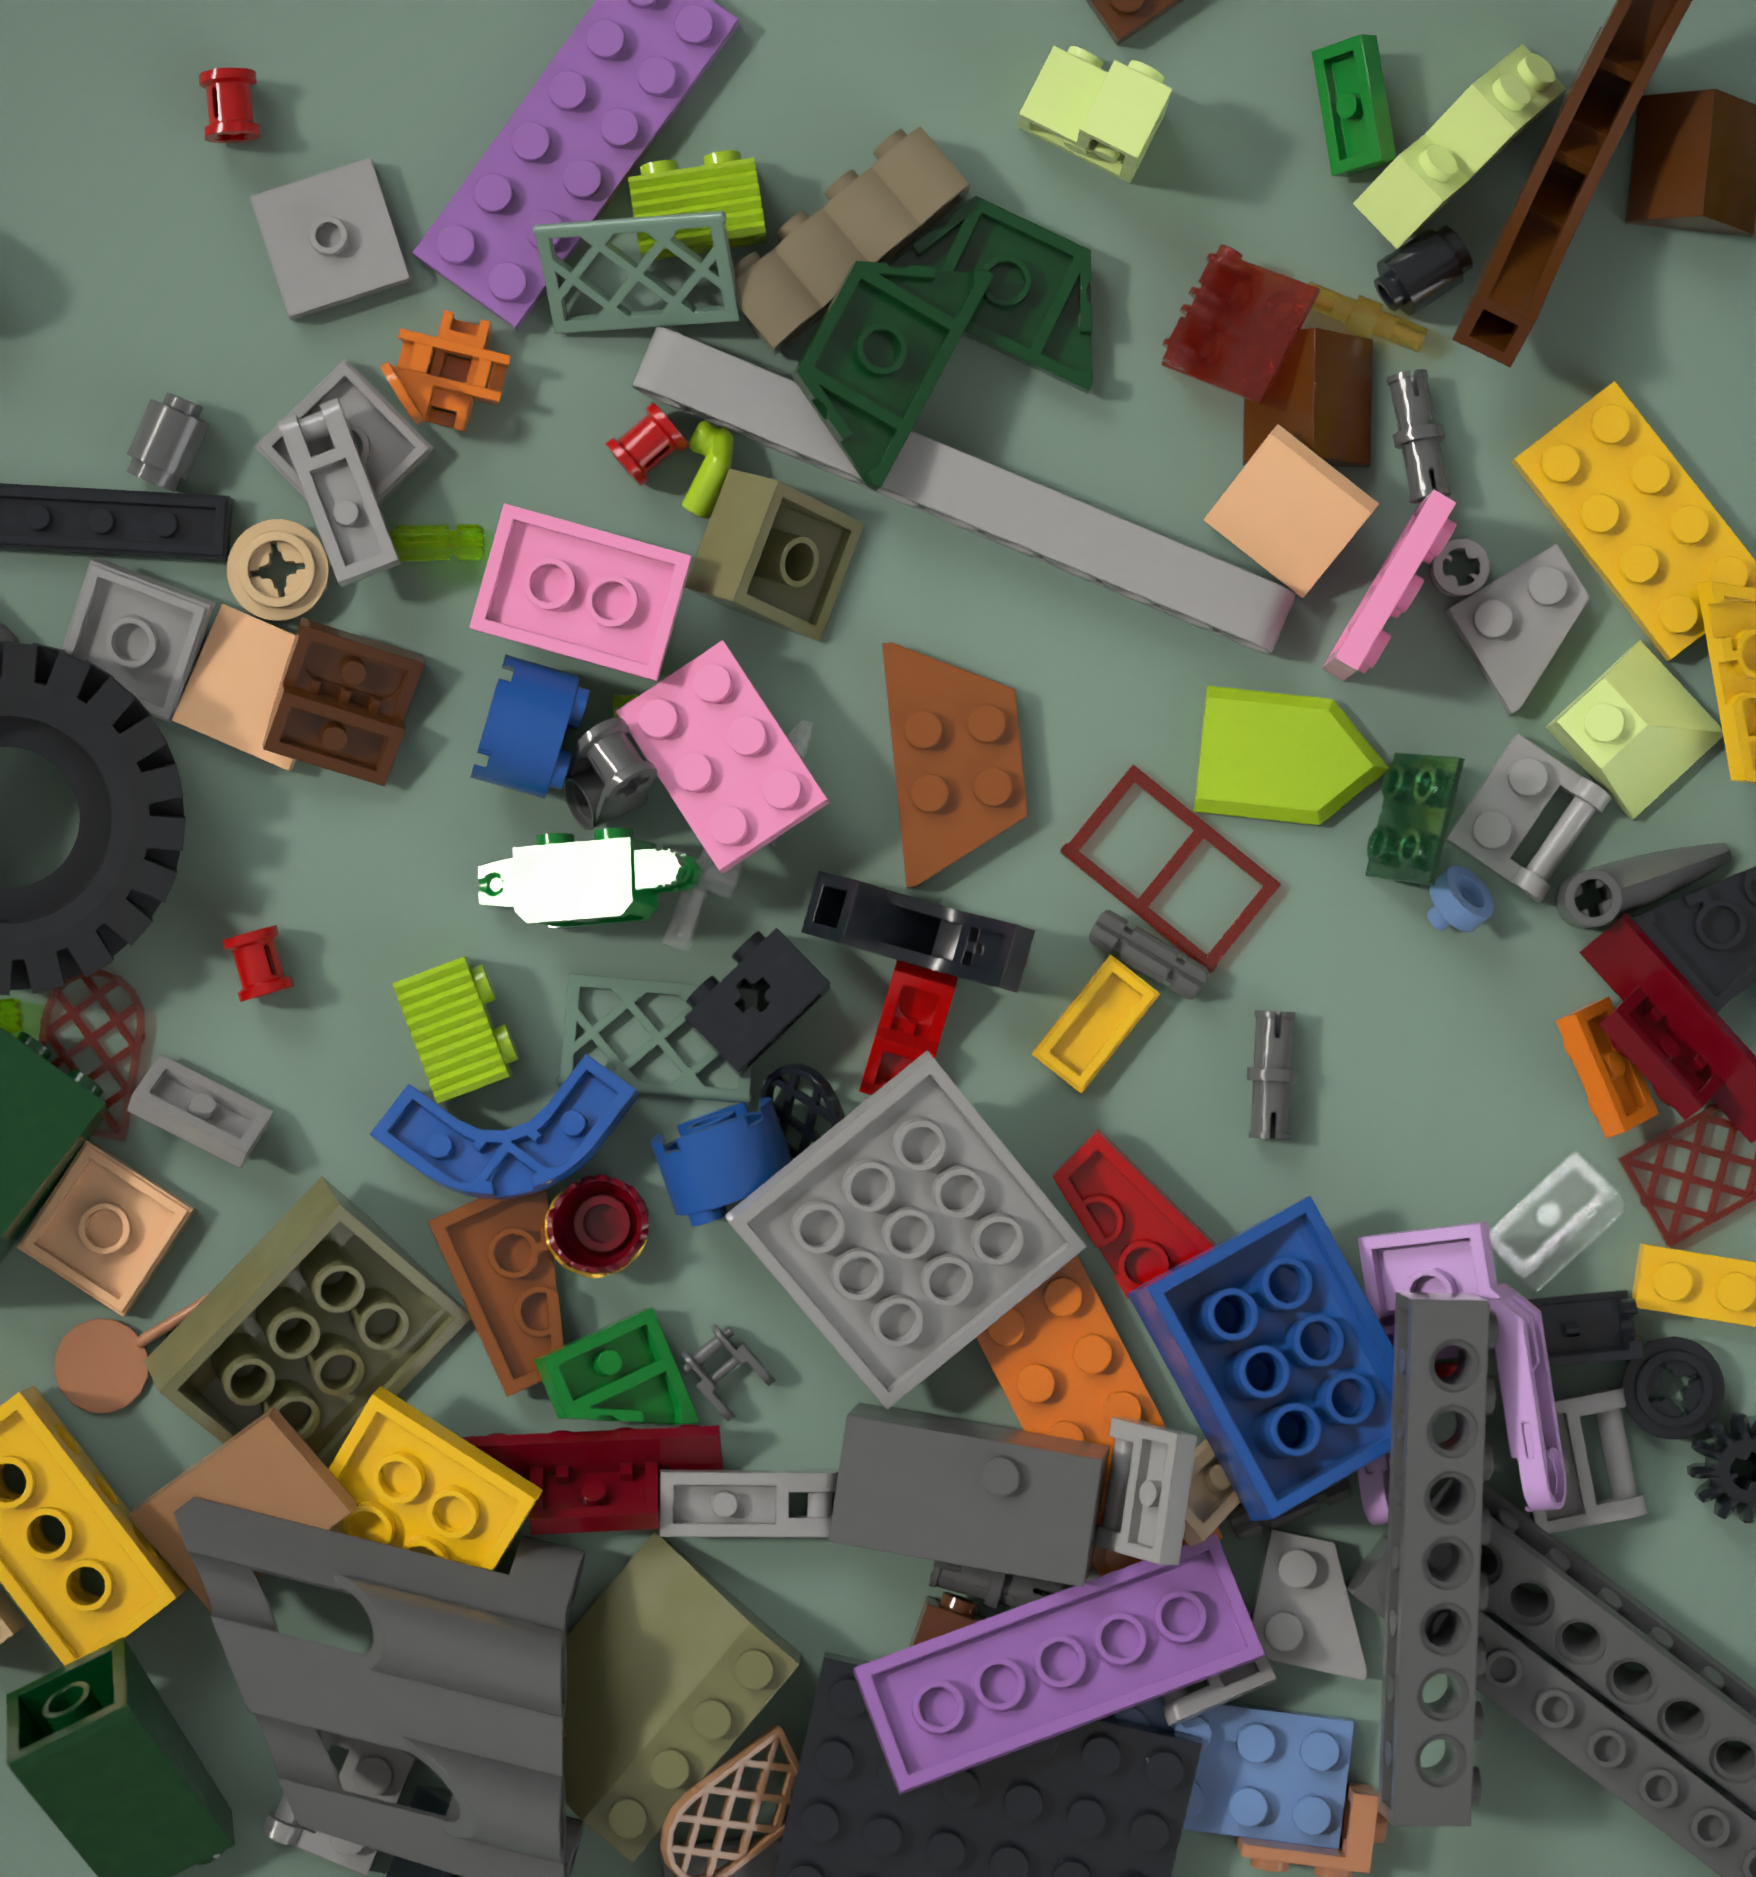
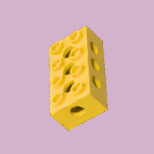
(98, 1535)

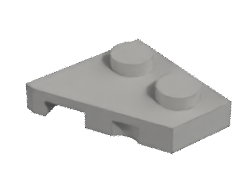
(1520, 623)
(1305, 1606)

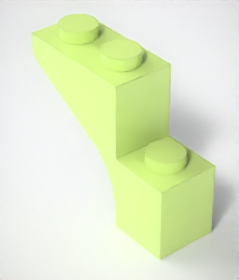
(1459, 145)

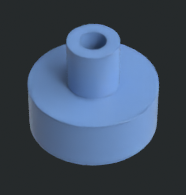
(1459, 900)

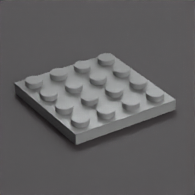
(905, 1230)

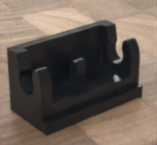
(1589, 1328)

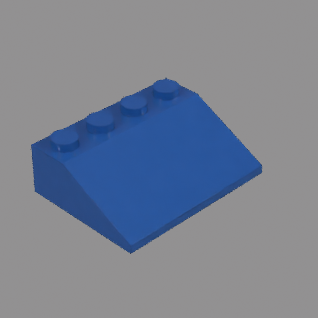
(1276, 1358)

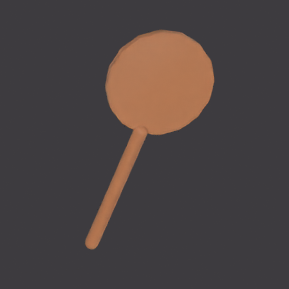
(104, 1364)

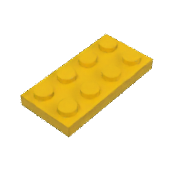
(1635, 516)

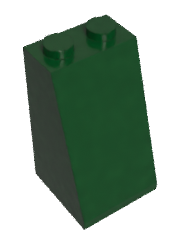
(41, 1128)
(115, 1768)

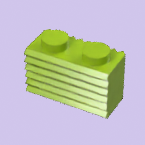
(719, 185)
(455, 1029)

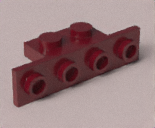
(1672, 1029)
(601, 1476)

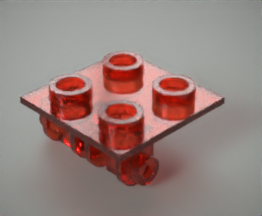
(1238, 325)

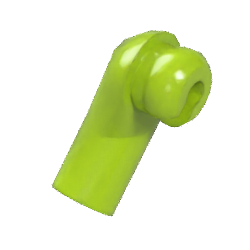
(718, 451)

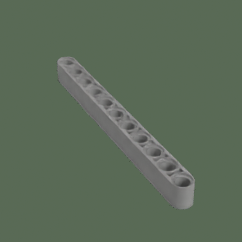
(975, 496)

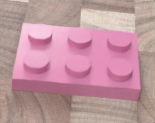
(1392, 587)
(580, 592)
(723, 757)

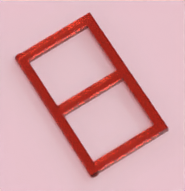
(1200, 831)

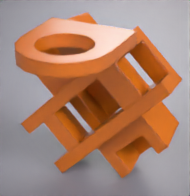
(452, 380)

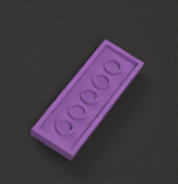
(572, 145)
(1056, 1664)

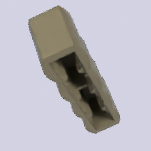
(863, 221)

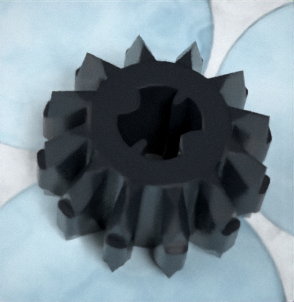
(1717, 1465)

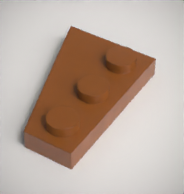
(505, 1281)

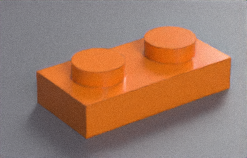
(1612, 1082)

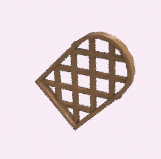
(700, 1792)

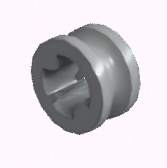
(1470, 552)

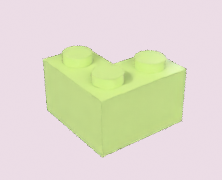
(1096, 112)

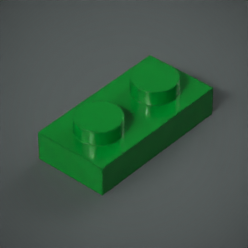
(1354, 105)

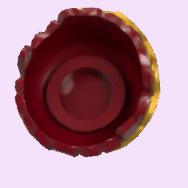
(597, 1226)

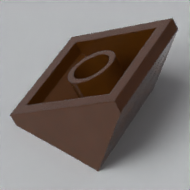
(1694, 163)
(1319, 399)

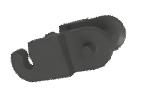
(740, 1355)

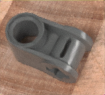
(606, 775)

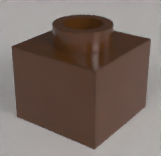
(944, 1616)

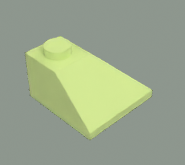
(1635, 730)

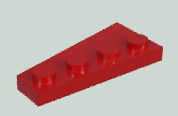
(1127, 1213)

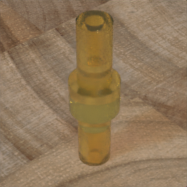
(1366, 318)

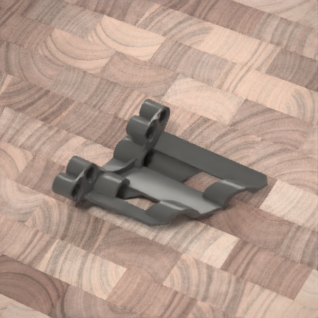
(457, 1674)

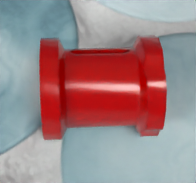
(229, 105)
(647, 444)
(258, 963)

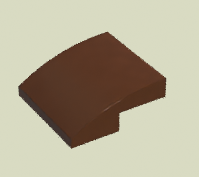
(343, 702)

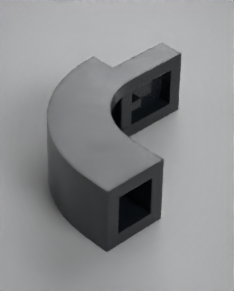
(918, 932)

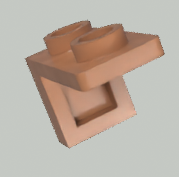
(1359, 1831)

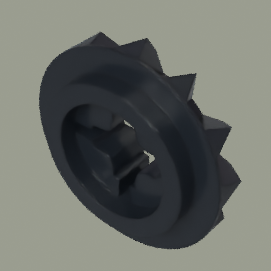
(1700, 1397)

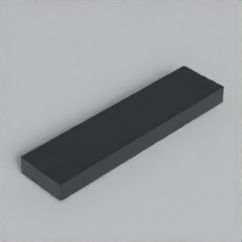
(115, 522)

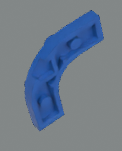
(514, 1159)

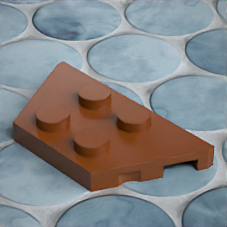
(951, 759)

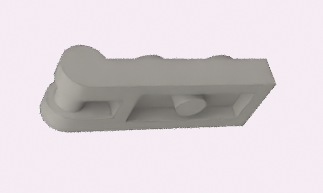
(340, 494)
(744, 1503)

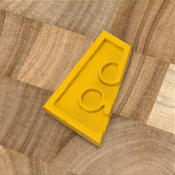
(1731, 643)

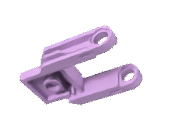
(1463, 1262)

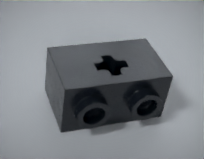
(792, 990)

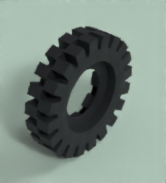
(126, 811)

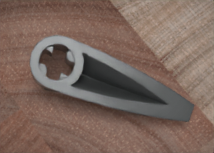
(1637, 882)

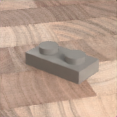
(200, 1111)

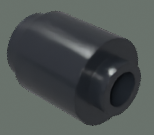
(1422, 270)

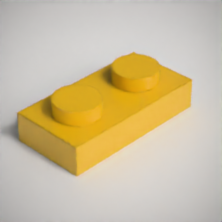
(1695, 1285)

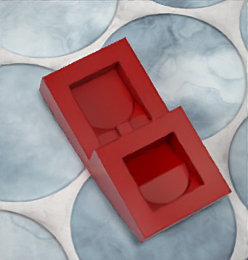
(908, 1023)

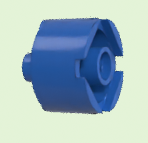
(529, 726)
(721, 1159)

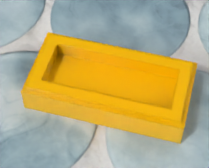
(1095, 1024)

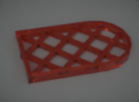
(135, 1044)
(1647, 1198)

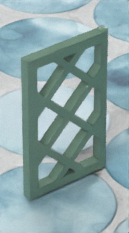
(614, 314)
(629, 992)

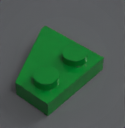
(618, 1375)

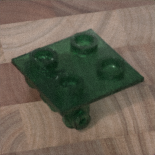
(1413, 818)

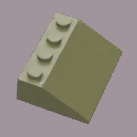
(307, 1327)
(660, 1691)

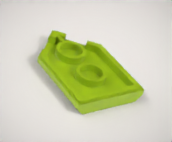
(1279, 757)

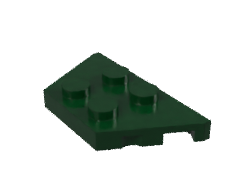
(1039, 289)
(884, 354)

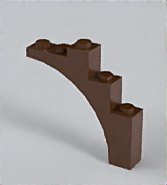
(1566, 176)

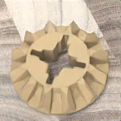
(254, 552)

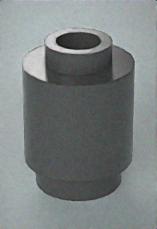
(167, 441)

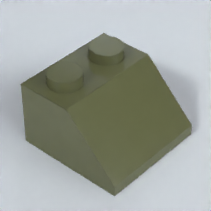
(774, 554)

